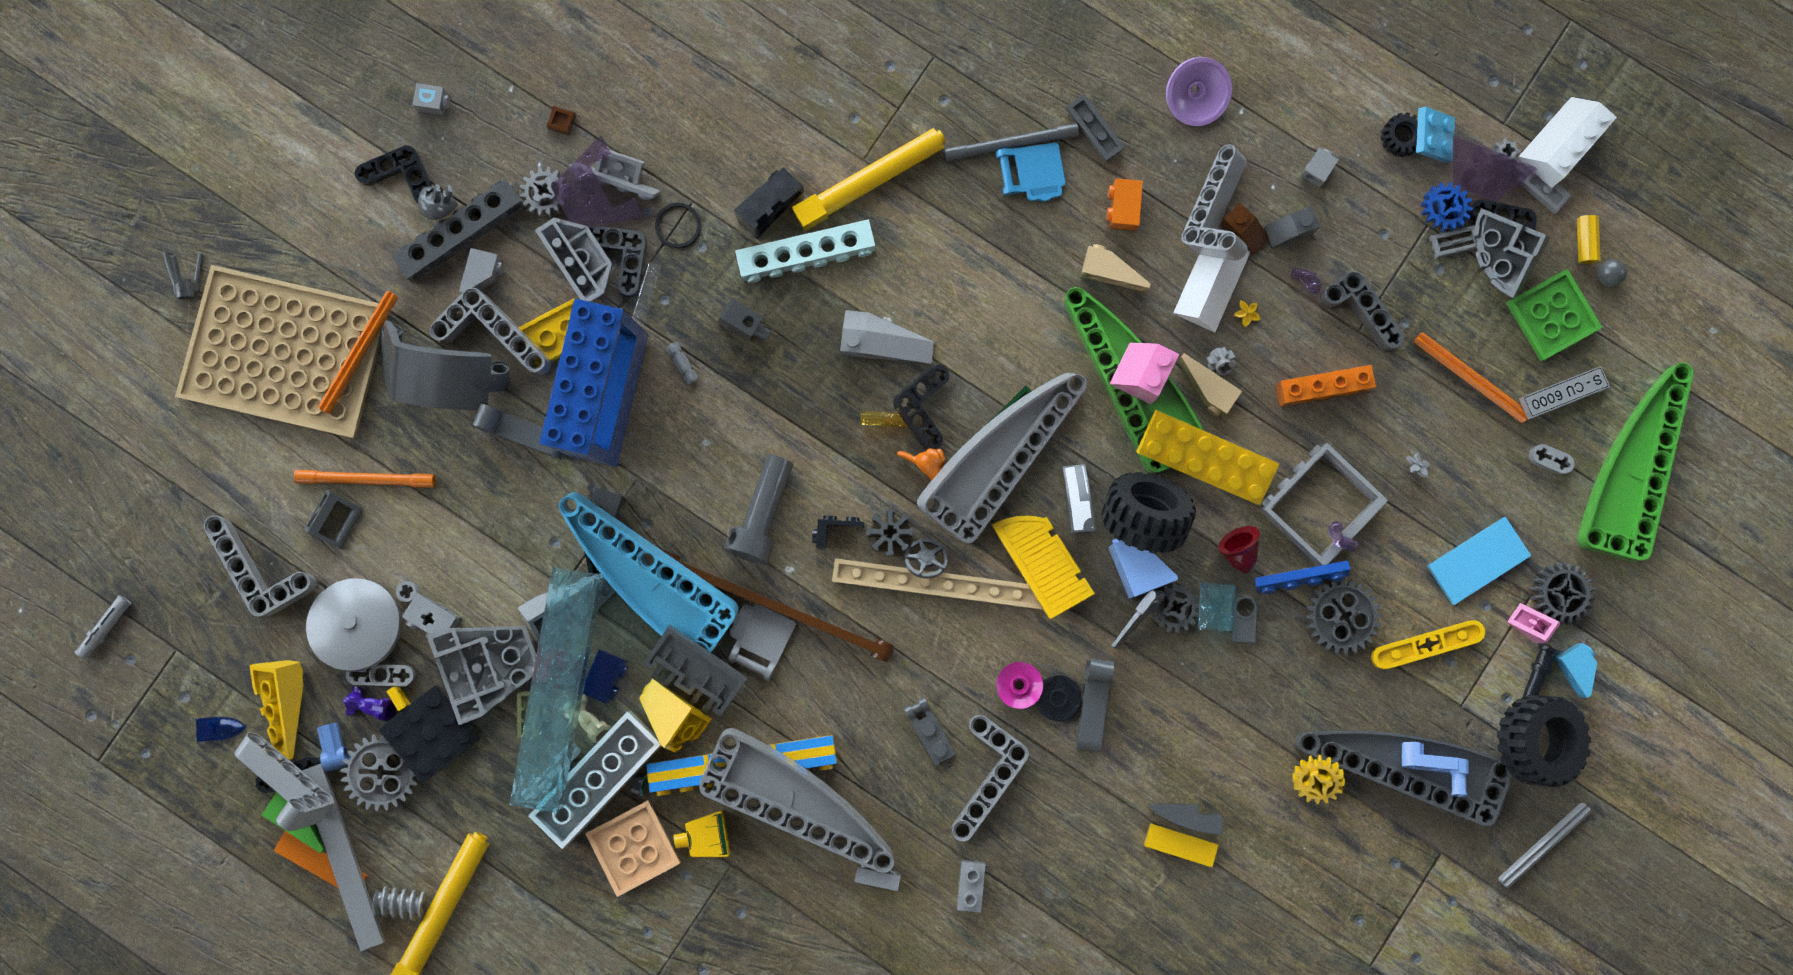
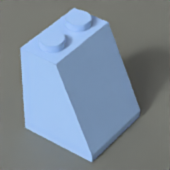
(1139, 569)

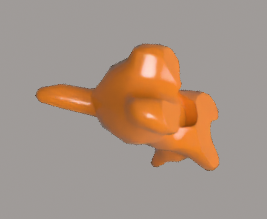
(929, 461)

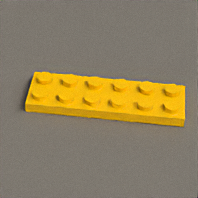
(1207, 457)

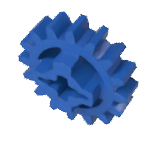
(1457, 209)

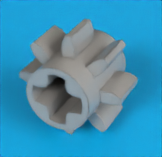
(1507, 147)
(1221, 361)

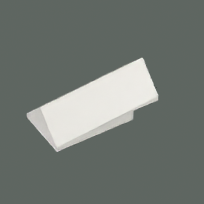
(1209, 290)

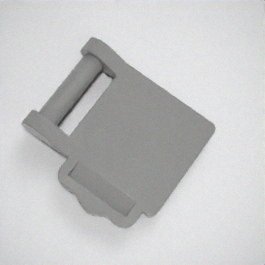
(760, 633)

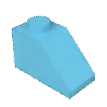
(1578, 668)

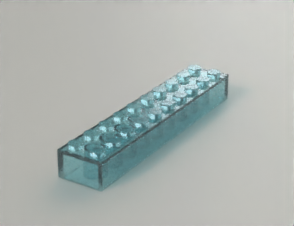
(556, 690)

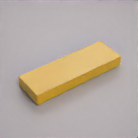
(1181, 845)

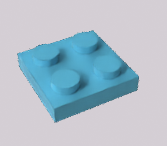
(1435, 134)

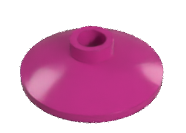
(1028, 694)

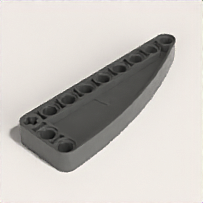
(1386, 752)

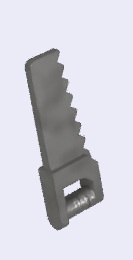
(1146, 607)

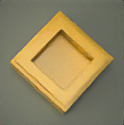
(399, 698)

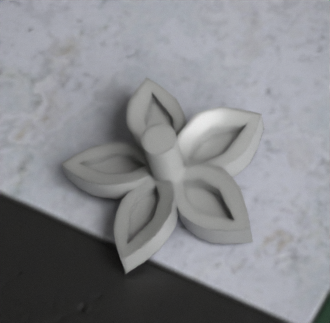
(1418, 465)

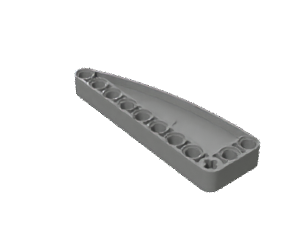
(980, 464)
(784, 784)

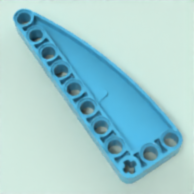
(644, 585)

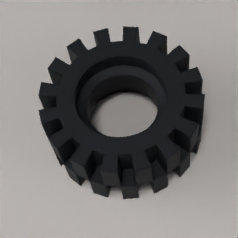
(1389, 134)

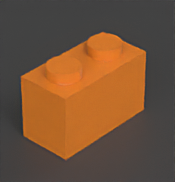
(1125, 204)

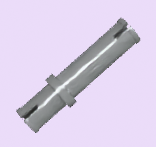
(101, 629)

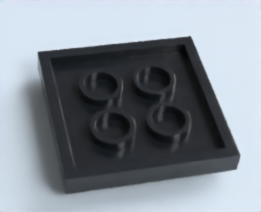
(428, 734)

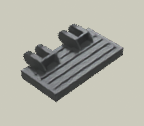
(695, 669)

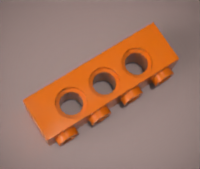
(1325, 385)

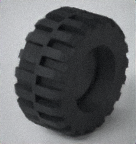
(1148, 512)
(1567, 740)

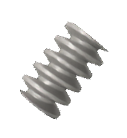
(398, 905)

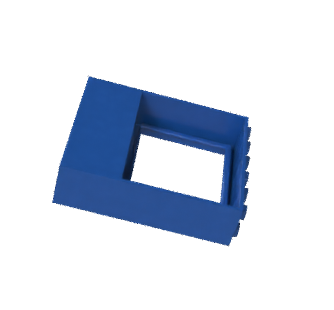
(594, 383)

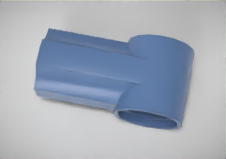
(332, 747)

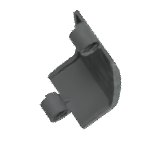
(438, 375)

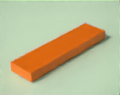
(307, 857)

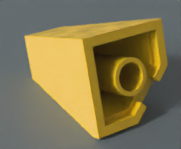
(672, 716)

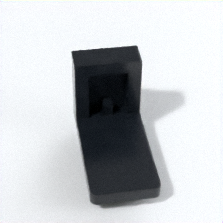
(820, 534)

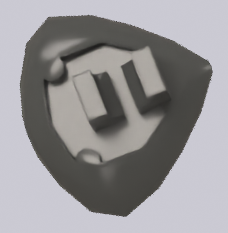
(436, 203)

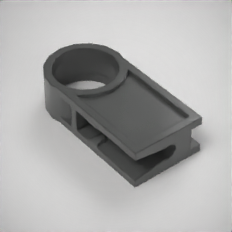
(1245, 627)

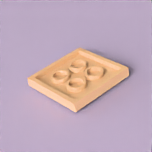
(633, 848)

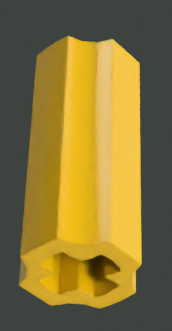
(1588, 239)

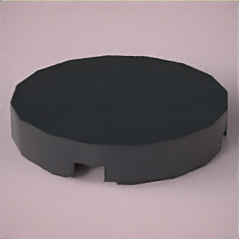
(1059, 698)

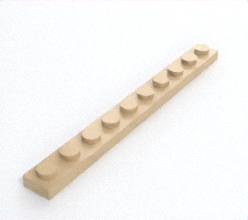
(943, 585)

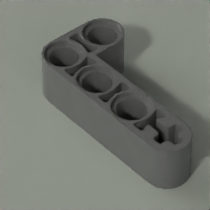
(1365, 314)
(511, 429)
(1093, 704)

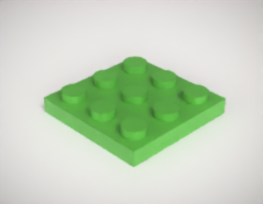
(1554, 315)

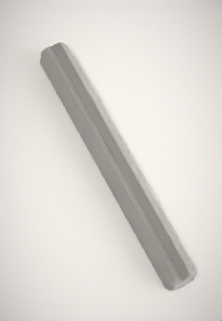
(1544, 845)

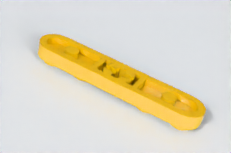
(1449, 639)

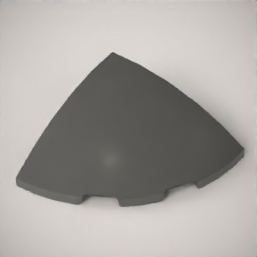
(1507, 250)

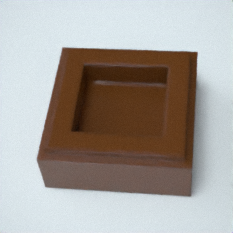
(561, 120)

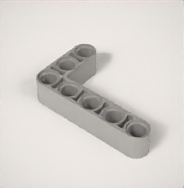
(1202, 230)
(495, 326)
(250, 572)
(992, 778)
(305, 798)

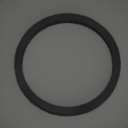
(677, 205)

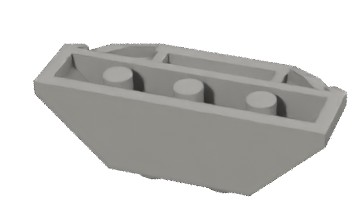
(577, 257)

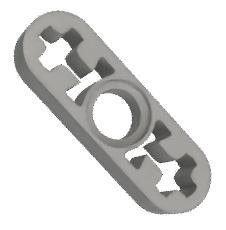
(387, 682)

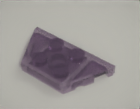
(1486, 170)

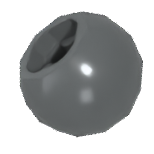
(1611, 272)

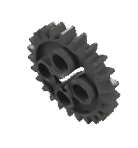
(1360, 604)

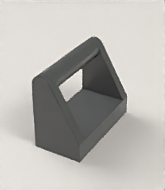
(322, 512)

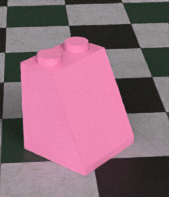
(1144, 370)

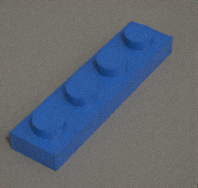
(1311, 576)

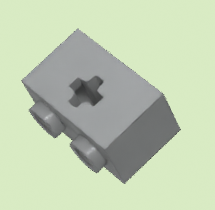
(421, 607)
(970, 885)

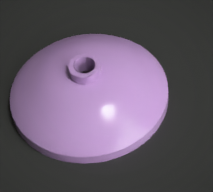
(1211, 93)

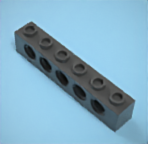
(454, 243)

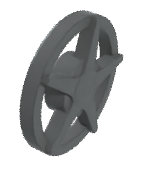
(926, 558)

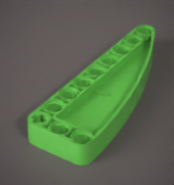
(1114, 342)
(1625, 476)

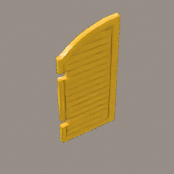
(1043, 563)

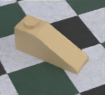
(1109, 268)
(1212, 389)

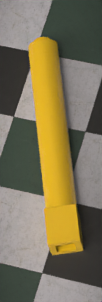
(818, 207)
(442, 905)

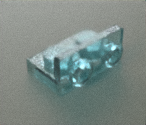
(1216, 607)

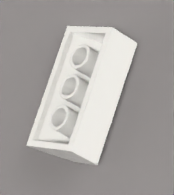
(1567, 139)

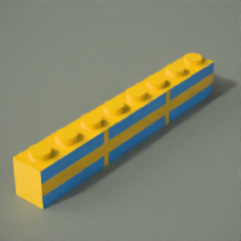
(687, 771)

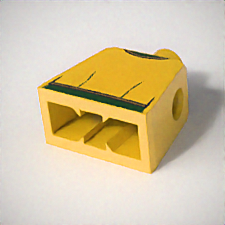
(705, 836)

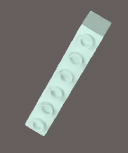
(793, 246)

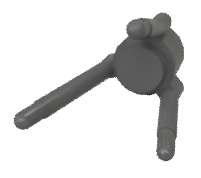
(183, 287)

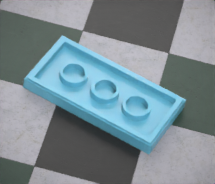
(1478, 560)

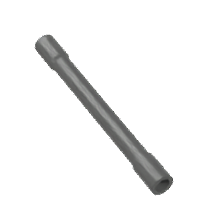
(964, 151)

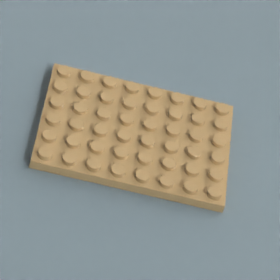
(277, 350)

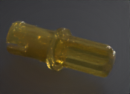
(881, 418)

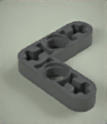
(629, 252)

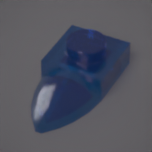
(217, 728)

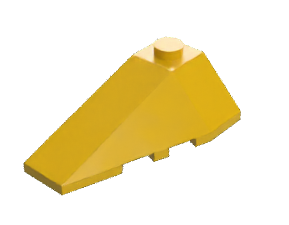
(281, 694)

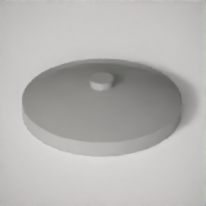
(353, 625)

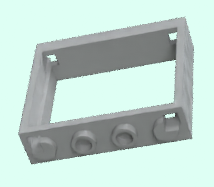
(1376, 499)

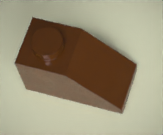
(1246, 227)

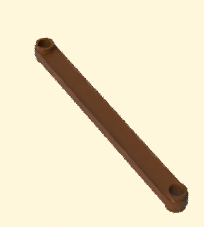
(880, 649)

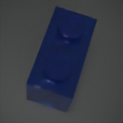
(604, 676)

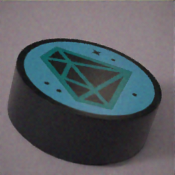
(639, 784)

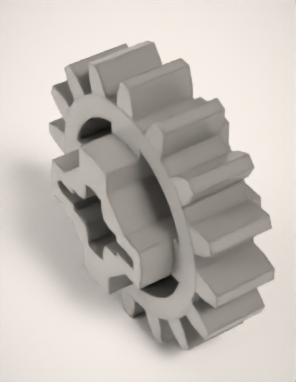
(539, 200)

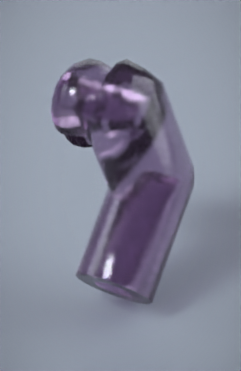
(1309, 279)
(1339, 539)

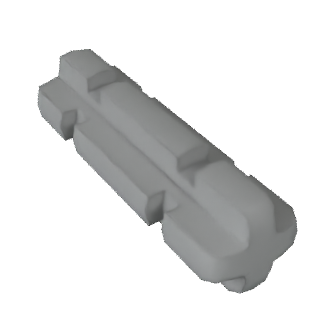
(682, 363)

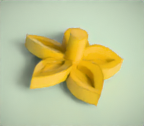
(1247, 313)

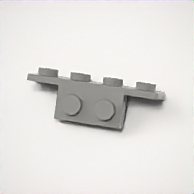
(623, 173)

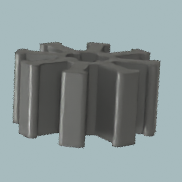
(884, 527)

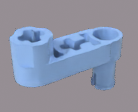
(1414, 758)

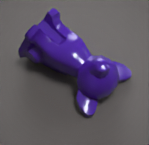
(381, 709)

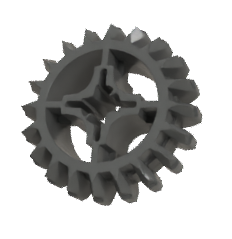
(1565, 584)

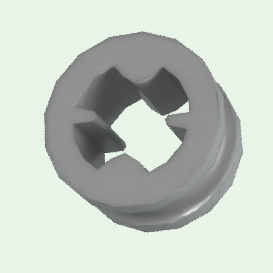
(401, 588)

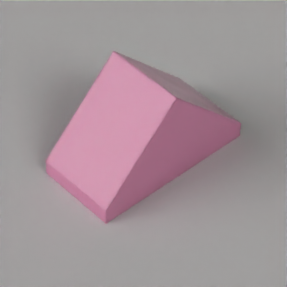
(1533, 624)

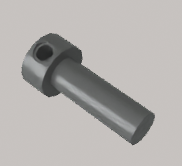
(751, 539)

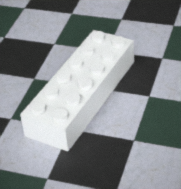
(599, 778)

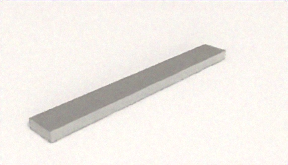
(346, 868)

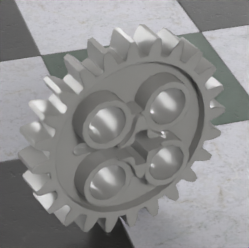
(377, 794)

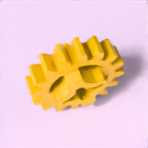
(1318, 779)

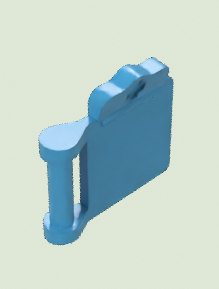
(1038, 171)

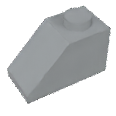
(481, 270)

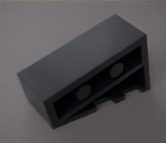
(768, 202)

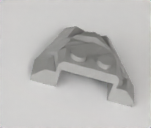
(482, 666)

